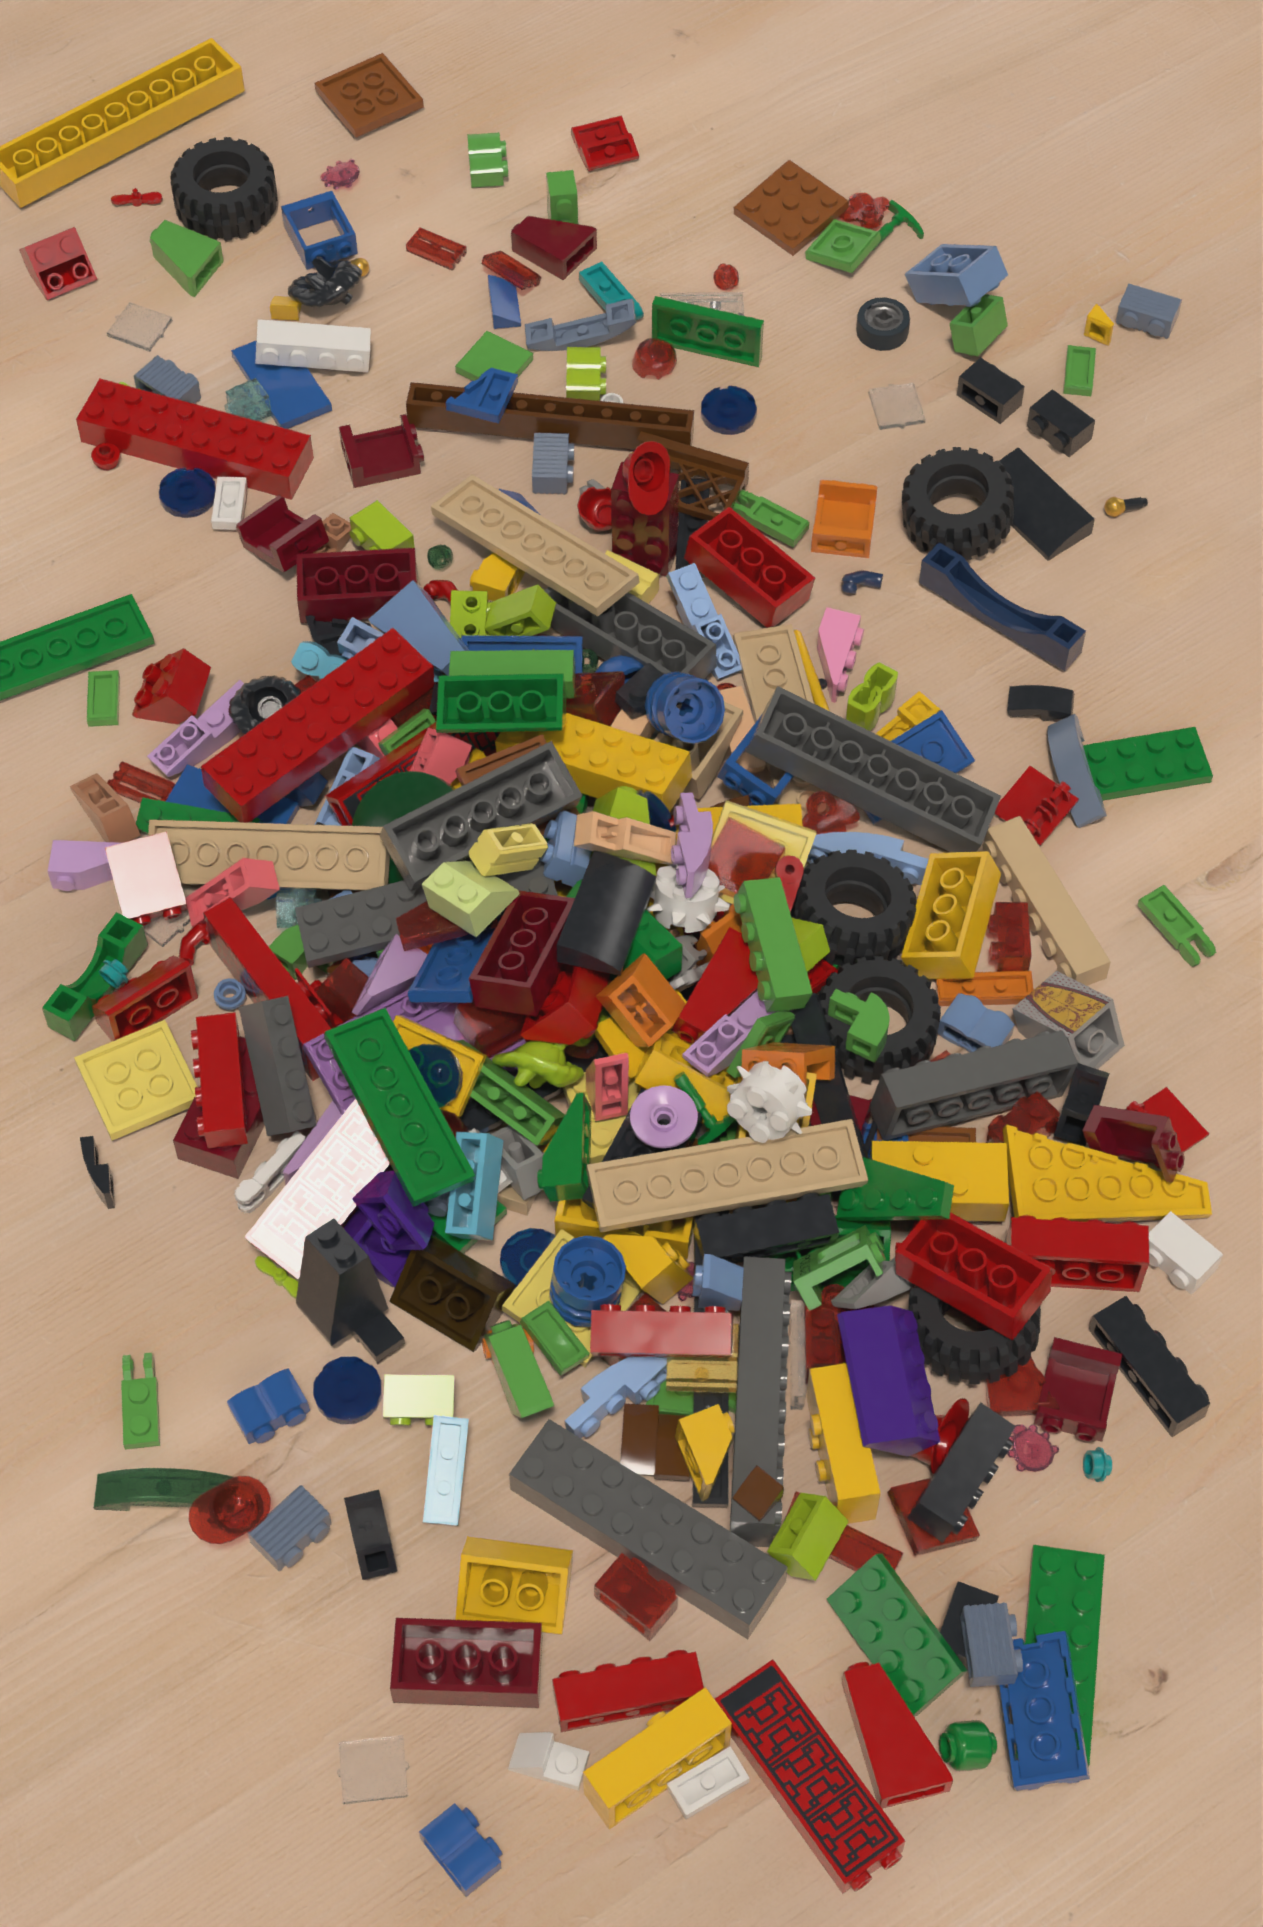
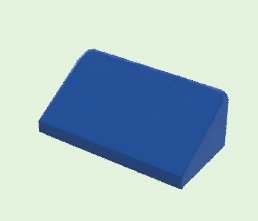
(503, 303)

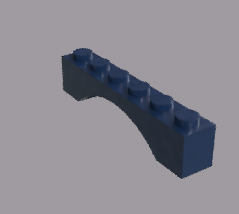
(1045, 635)

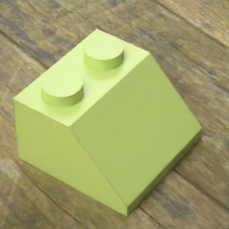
(466, 896)

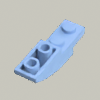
(700, 615)
(882, 846)
(606, 1393)

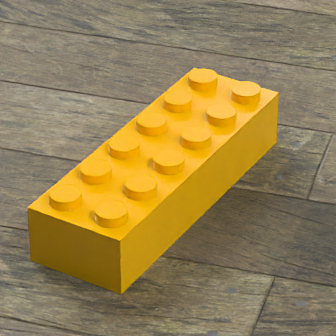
(611, 758)

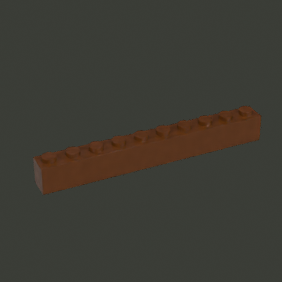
(585, 420)

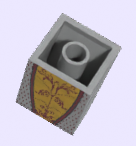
(1078, 1010)

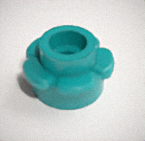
(114, 973)
(1097, 1464)

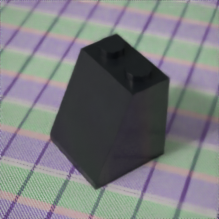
(337, 1283)

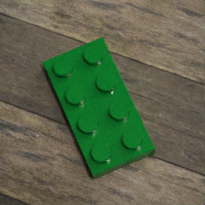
(708, 331)
(1148, 763)
(896, 1633)

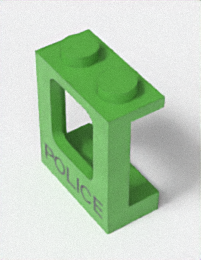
(834, 1259)

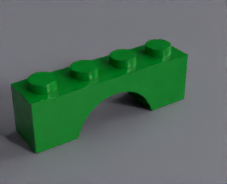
(71, 1005)

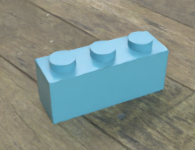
(474, 1205)

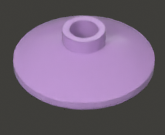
(659, 1104)

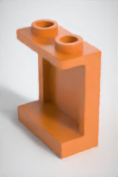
(844, 518)
(797, 1057)

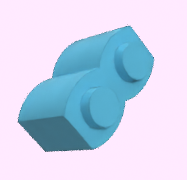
(315, 659)

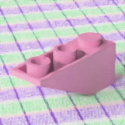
(835, 646)

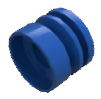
(700, 710)
(584, 1277)

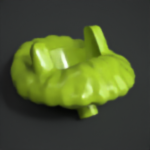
(540, 1063)

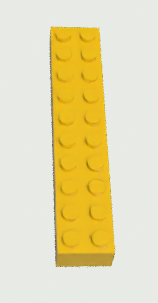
(118, 121)

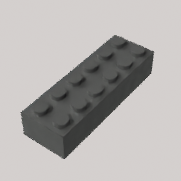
(638, 632)
(445, 830)
(971, 1084)

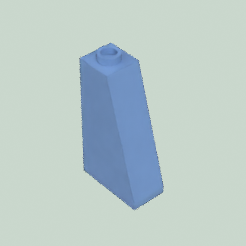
(421, 624)

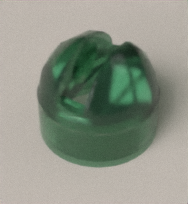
(437, 554)
(593, 658)

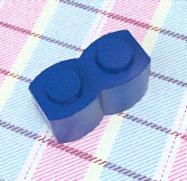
(268, 1406)
(461, 1849)

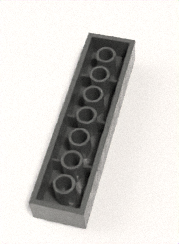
(873, 773)
(761, 1389)
(645, 1522)

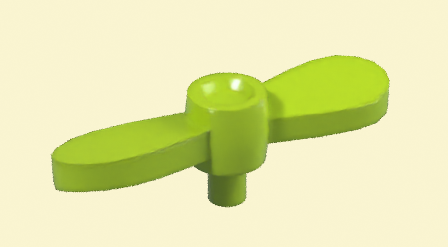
(279, 1275)

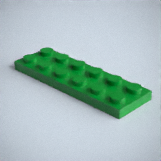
(72, 645)
(399, 1107)
(1068, 1598)

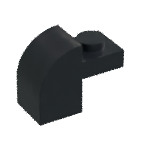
(1084, 1093)
(370, 1534)

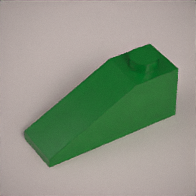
(568, 1154)

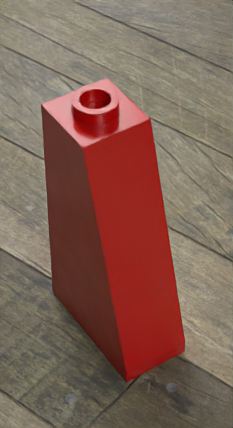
(721, 989)
(894, 1746)

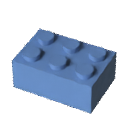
(956, 274)

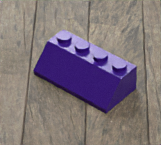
(889, 1380)

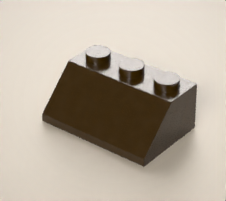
(451, 1292)

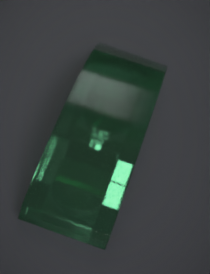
(152, 1487)

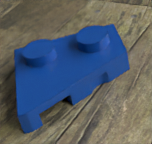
(486, 396)

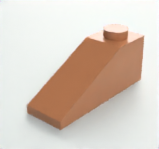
(106, 809)

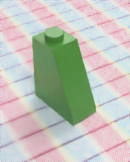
(186, 255)
(517, 1369)

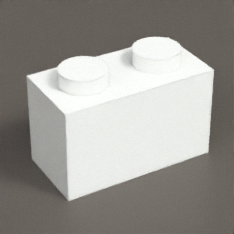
(1182, 1253)

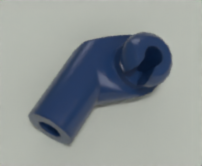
(861, 577)

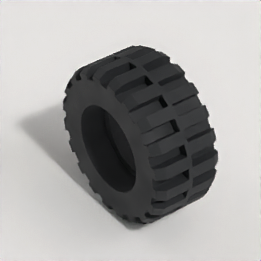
(217, 165)
(958, 473)
(861, 881)
(899, 990)
(969, 1353)

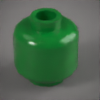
(967, 1745)

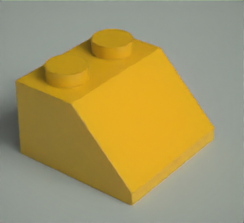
(653, 1265)
(704, 1445)

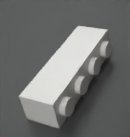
(313, 345)

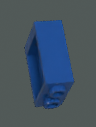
(324, 208)
(746, 783)

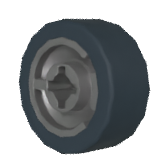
(883, 323)

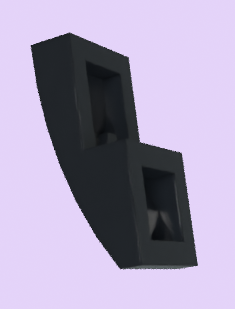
(1048, 701)
(99, 1173)
(379, 1337)

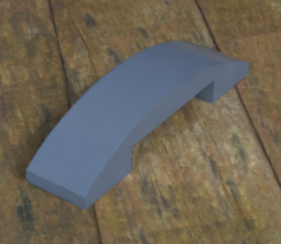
(582, 332)
(1072, 768)

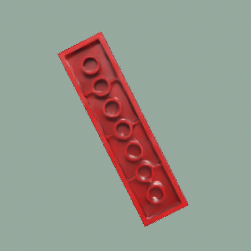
(195, 437)
(317, 726)

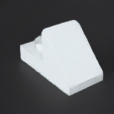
(548, 1760)

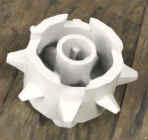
(692, 913)
(768, 1101)

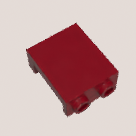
(381, 453)
(280, 534)
(1135, 1137)
(1083, 1386)

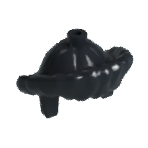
(327, 285)
(260, 700)

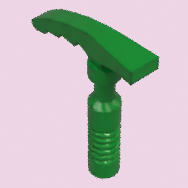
(901, 215)
(710, 1121)

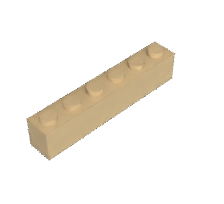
(1050, 907)

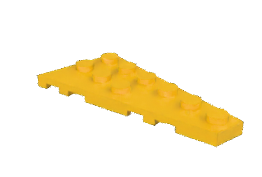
(1087, 1184)

